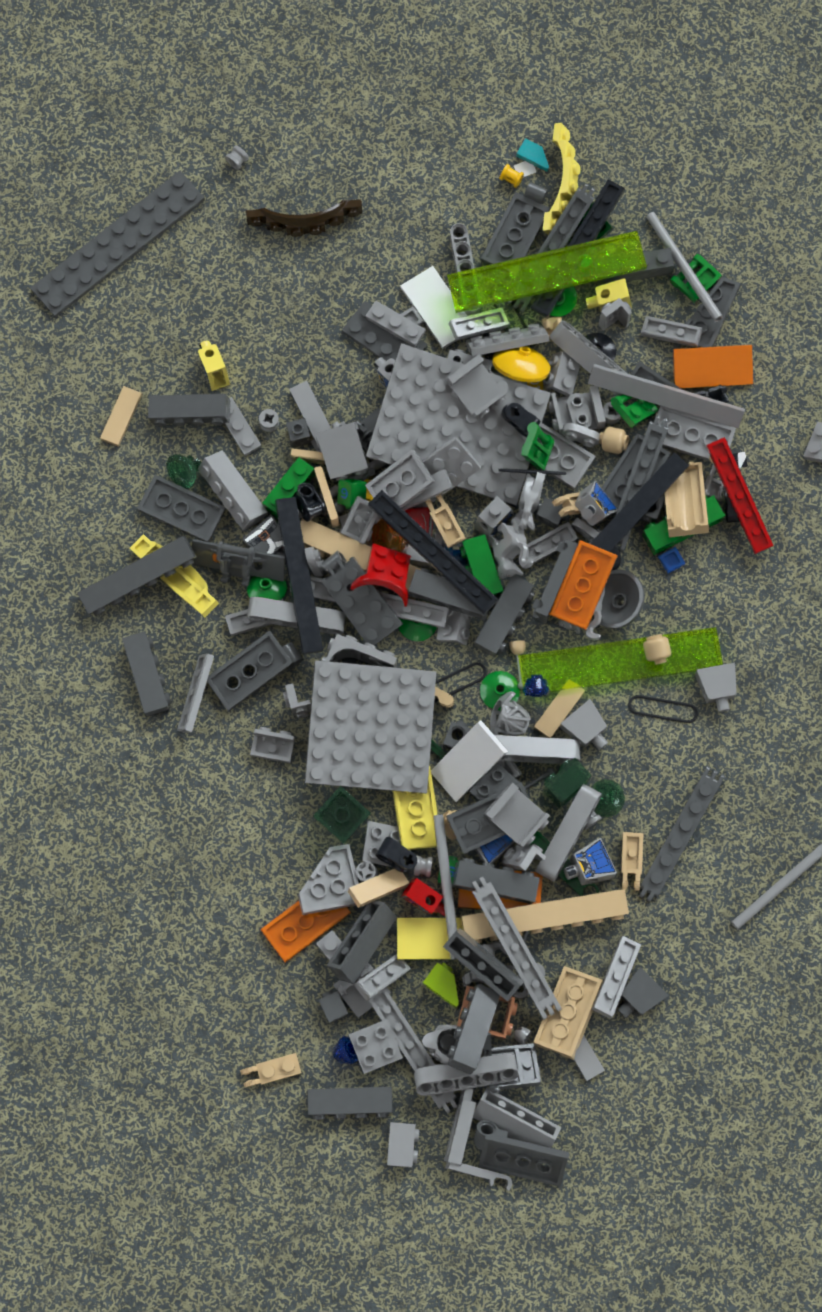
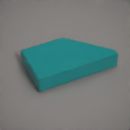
(533, 154)

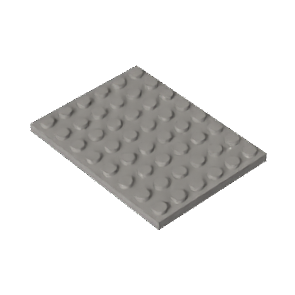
(425, 414)

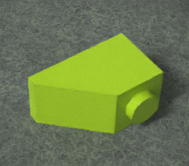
(443, 983)

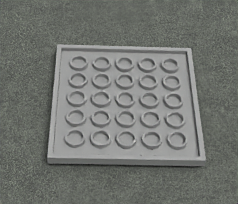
(370, 727)

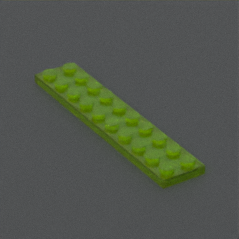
(546, 271)
(621, 661)

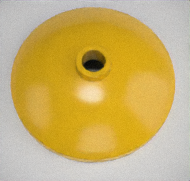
(521, 364)

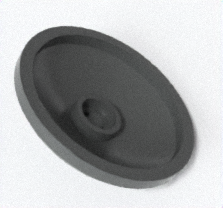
(621, 586)

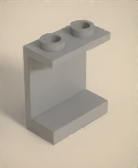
(476, 387)
(561, 414)
(342, 451)
(517, 815)

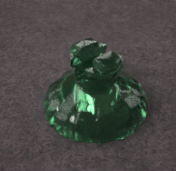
(183, 470)
(609, 805)

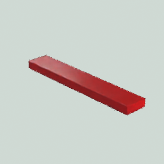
(739, 495)

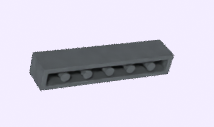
(136, 575)

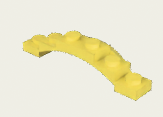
(569, 181)
(184, 582)

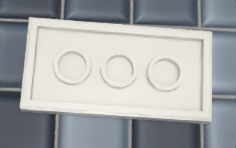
(434, 303)
(468, 761)

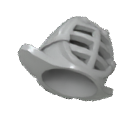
(511, 718)
(440, 1042)

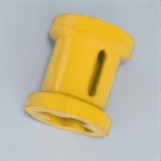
(511, 176)

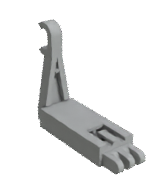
(458, 1141)

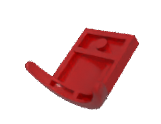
(386, 569)

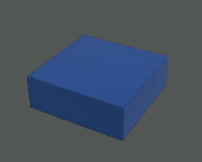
(671, 560)

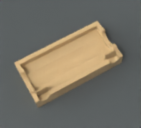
(687, 503)
(566, 1028)

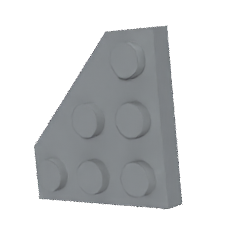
(330, 882)

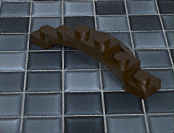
(307, 223)

